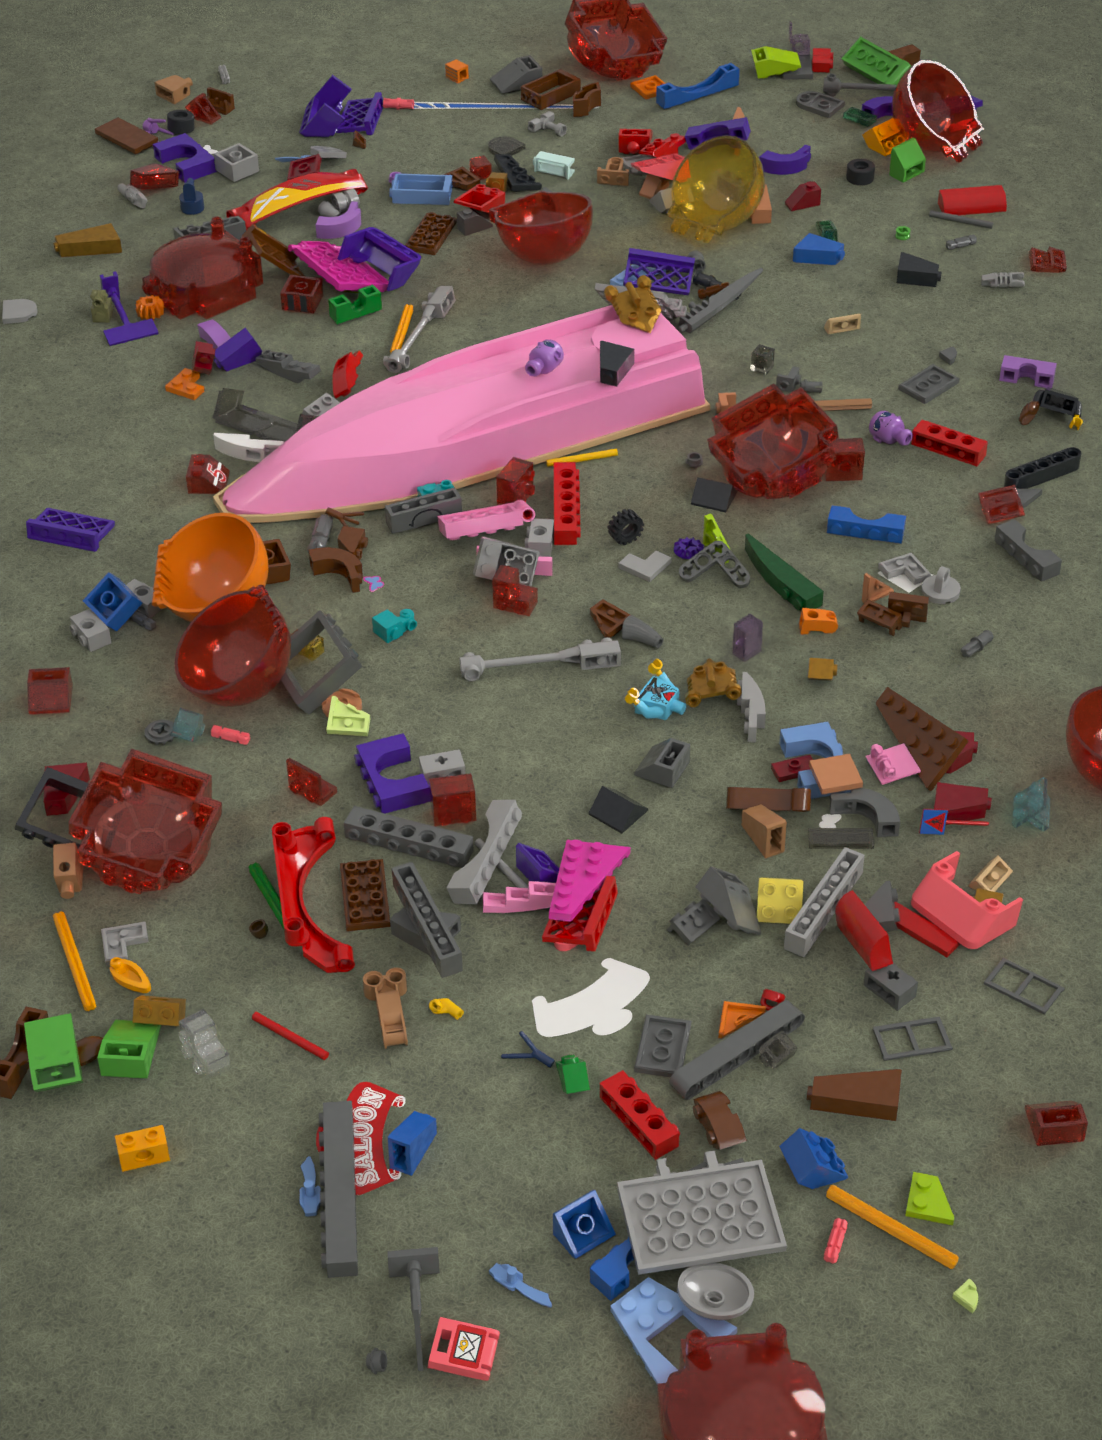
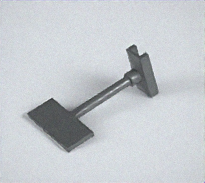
(414, 1264)

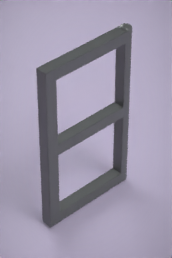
(1016, 996)
(916, 1051)

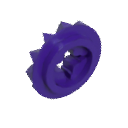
(680, 547)

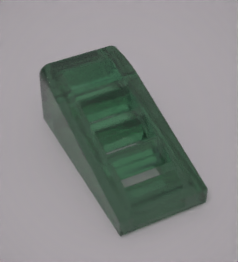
(827, 230)

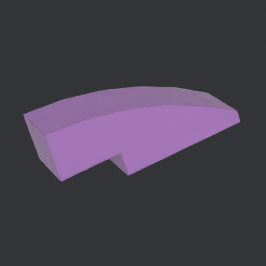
(213, 333)

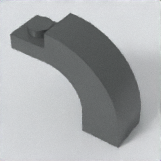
(871, 805)

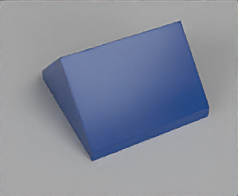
(582, 1225)

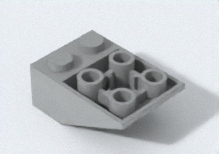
(495, 553)

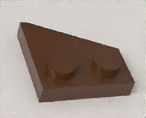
(463, 178)

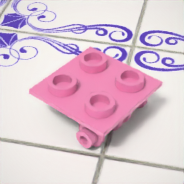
(892, 763)

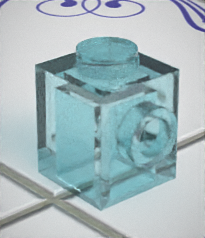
(188, 725)

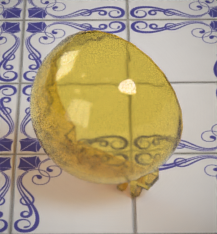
(716, 187)

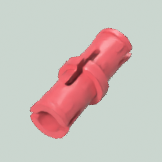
(398, 103)

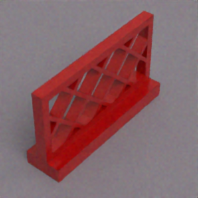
(591, 928)

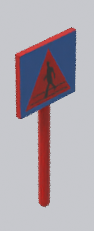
(934, 821)

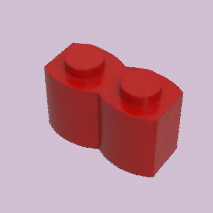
(822, 60)

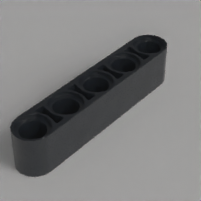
(1044, 469)

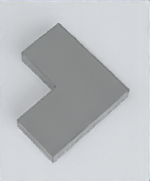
(907, 565)
(645, 569)
(117, 938)

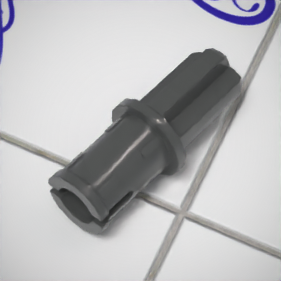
(977, 643)

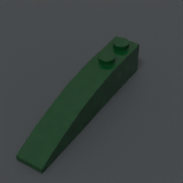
(782, 577)

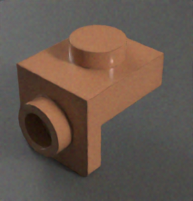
(725, 401)

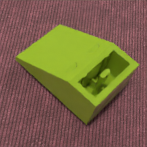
(774, 61)

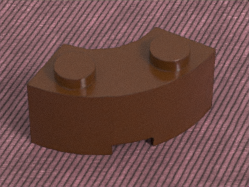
(586, 99)
(721, 1126)

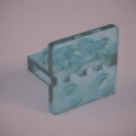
(1032, 806)

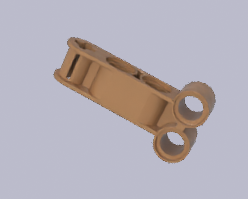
(387, 992)

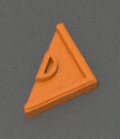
(738, 1015)

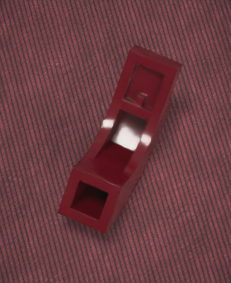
(203, 357)

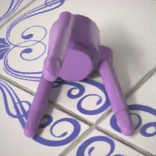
(150, 126)

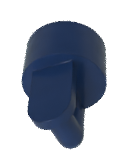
(190, 200)

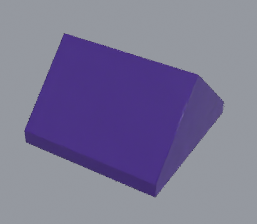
(536, 864)

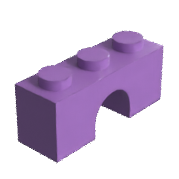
(1040, 371)

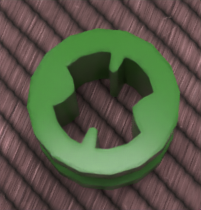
(902, 233)

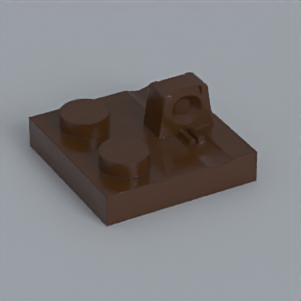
(909, 606)

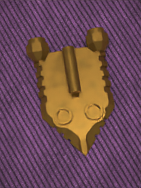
(636, 305)
(710, 681)

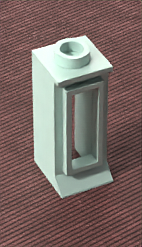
(553, 164)

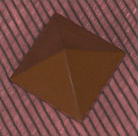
(359, 140)

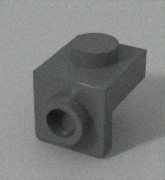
(789, 382)

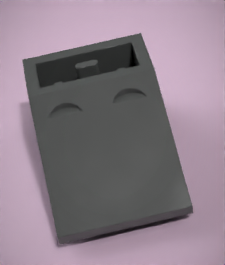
(516, 74)
(730, 899)

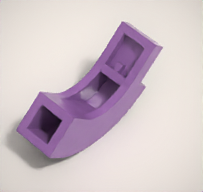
(340, 225)

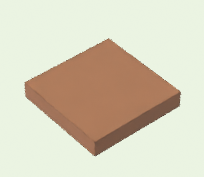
(835, 774)

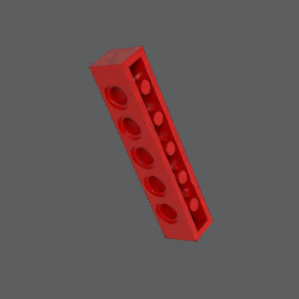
(566, 503)

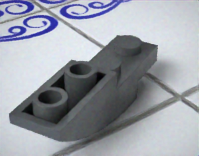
(284, 366)

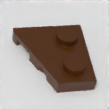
(608, 618)

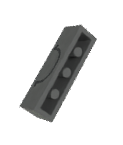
(422, 510)

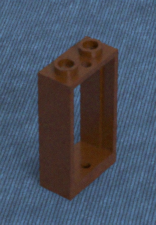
(568, 86)

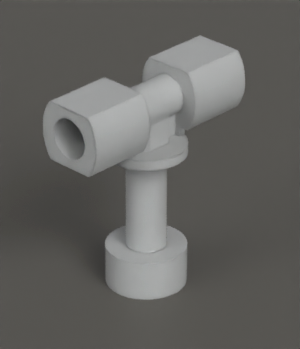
(546, 122)

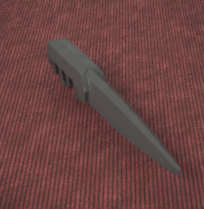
(702, 313)

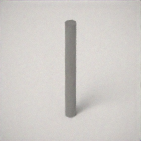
(505, 869)

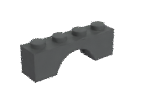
(1040, 563)

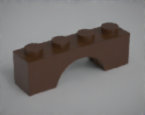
(16, 1063)

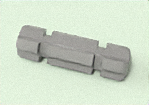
(224, 74)

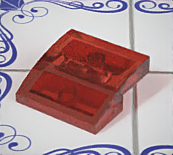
(1050, 261)
(1001, 504)

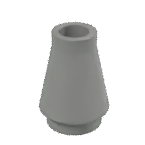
(326, 209)

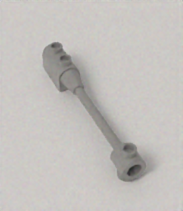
(437, 306)
(588, 654)

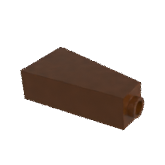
(858, 1094)

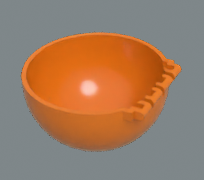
(207, 562)

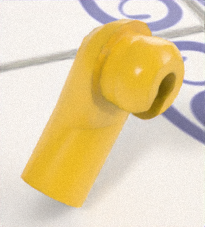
(445, 1006)

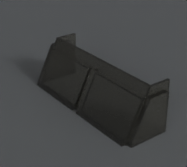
(252, 421)

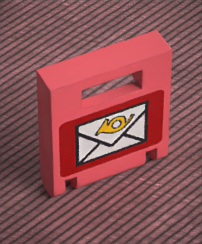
(469, 1349)

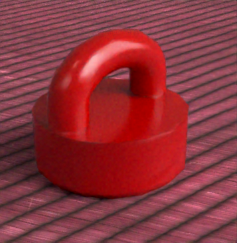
(773, 996)

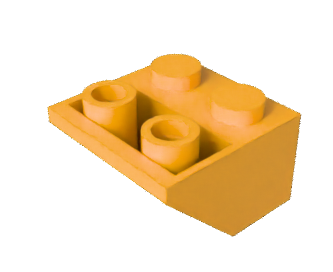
(883, 137)

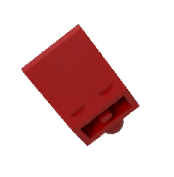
(634, 140)
(481, 198)

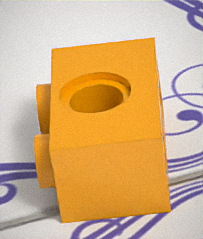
(142, 1148)

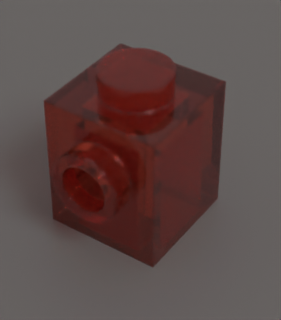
(480, 167)

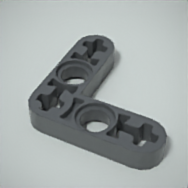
(720, 559)

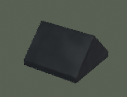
(713, 495)
(616, 809)

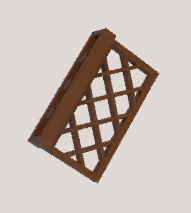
(273, 250)

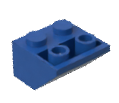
(813, 1159)

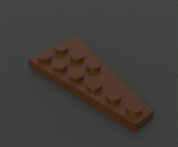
(926, 738)

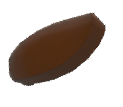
(88, 1049)

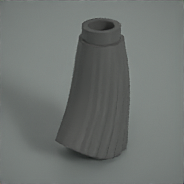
(638, 631)

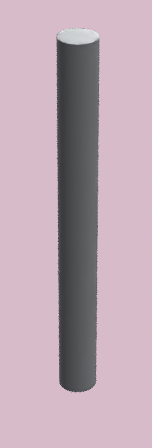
(961, 219)

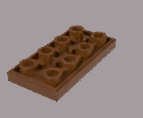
(126, 135)
(431, 233)
(365, 895)

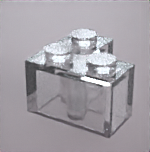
(202, 1046)

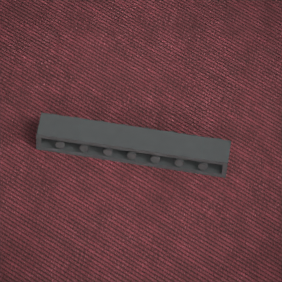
(340, 1190)

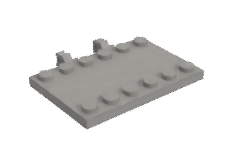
(670, 306)
(700, 1215)

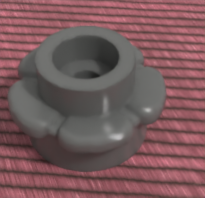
(694, 459)
(376, 1360)

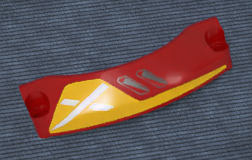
(296, 192)

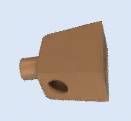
(173, 88)
(68, 877)

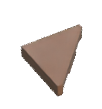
(874, 589)

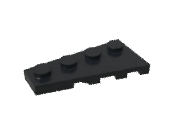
(517, 176)

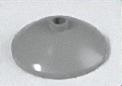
(715, 1291)

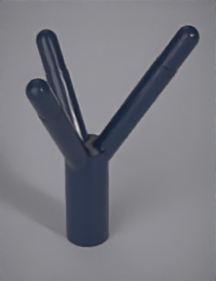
(537, 1054)

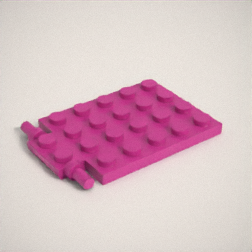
(343, 273)

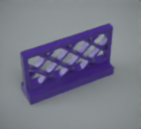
(367, 119)
(660, 262)
(72, 536)

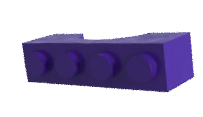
(736, 127)

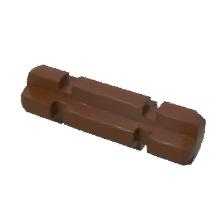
(711, 290)

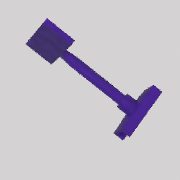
(128, 331)

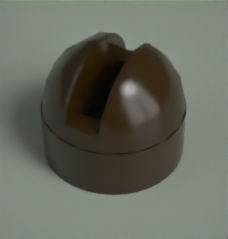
(259, 929)

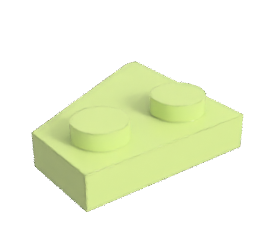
(347, 720)

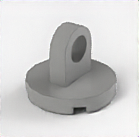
(941, 587)

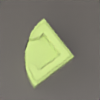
(967, 1295)

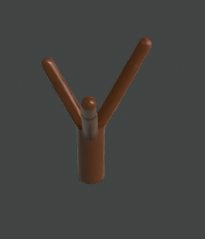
(343, 516)

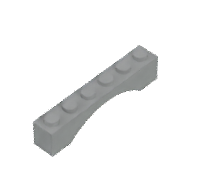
(470, 881)

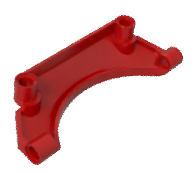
(294, 857)

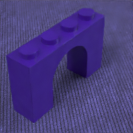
(199, 162)
(389, 793)

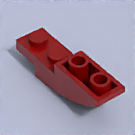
(663, 147)
(345, 373)

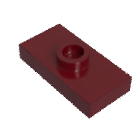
(789, 768)

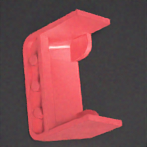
(959, 913)

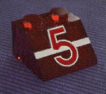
(206, 475)

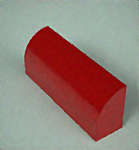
(973, 200)
(863, 931)

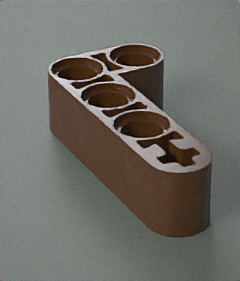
(774, 799)

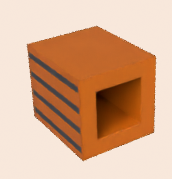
(456, 71)

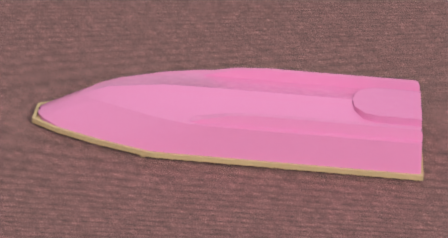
(470, 417)

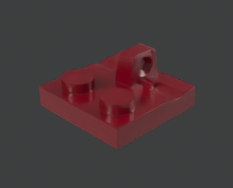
(304, 166)

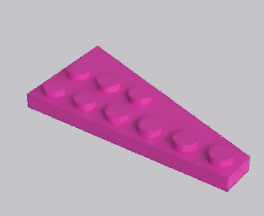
(581, 873)

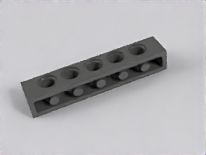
(408, 837)
(427, 920)

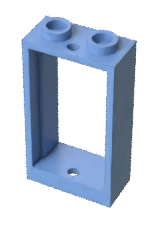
(431, 189)

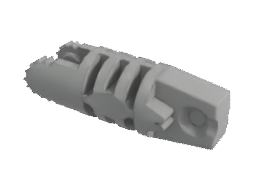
(133, 195)
(1003, 279)

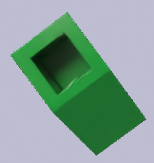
(572, 1074)

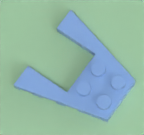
(651, 1309)

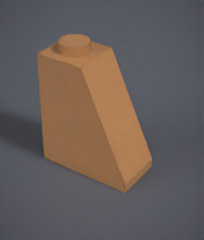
(765, 829)

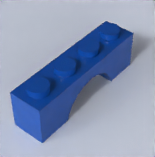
(844, 522)
(611, 1272)

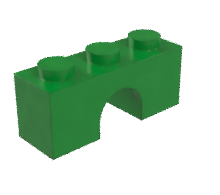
(367, 302)

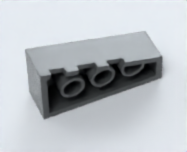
(233, 225)

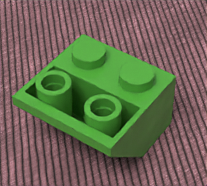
(907, 160)

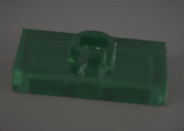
(859, 116)

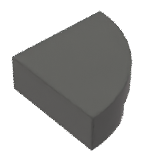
(948, 355)

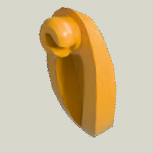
(129, 975)

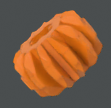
(149, 307)

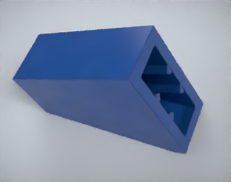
(818, 250)
(410, 1142)

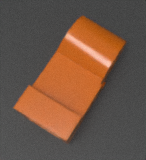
(817, 620)

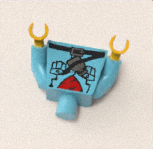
(657, 697)

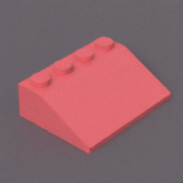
(661, 166)

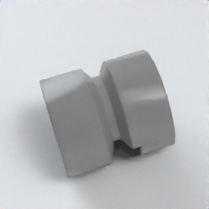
(342, 201)

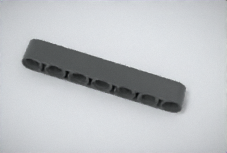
(735, 1050)

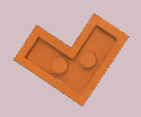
(185, 384)

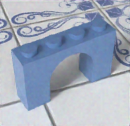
(810, 739)

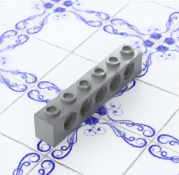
(823, 901)

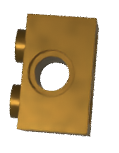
(158, 1010)

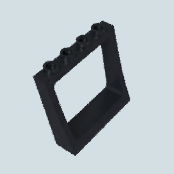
(59, 781)

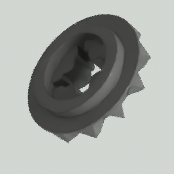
(156, 728)

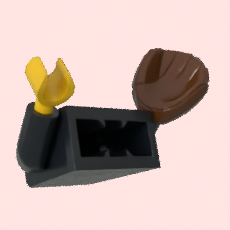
(1056, 401)

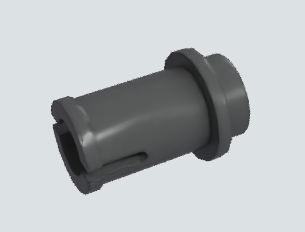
(809, 386)

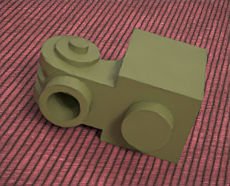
(101, 306)

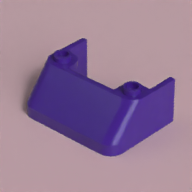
(323, 110)
(383, 252)

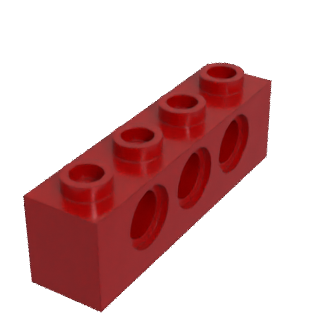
(949, 442)
(639, 1114)

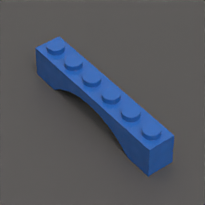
(723, 78)

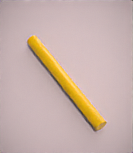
(583, 457)

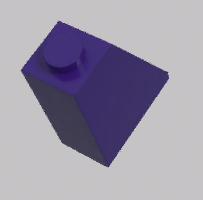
(237, 351)

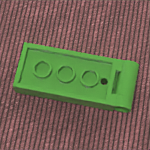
(875, 62)

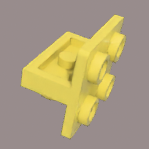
(779, 899)

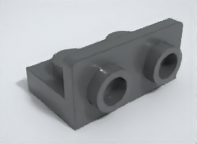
(694, 922)

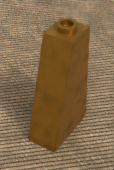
(89, 241)

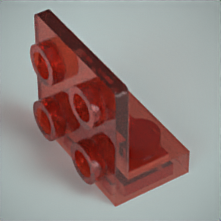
(308, 783)

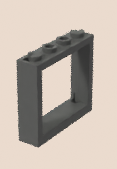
(335, 677)

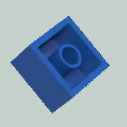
(112, 601)

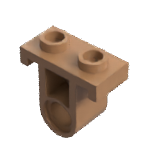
(613, 173)

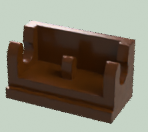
(221, 100)
(880, 615)

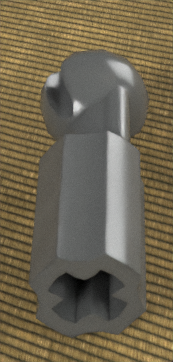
(321, 532)

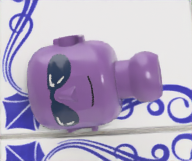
(544, 358)
(889, 429)

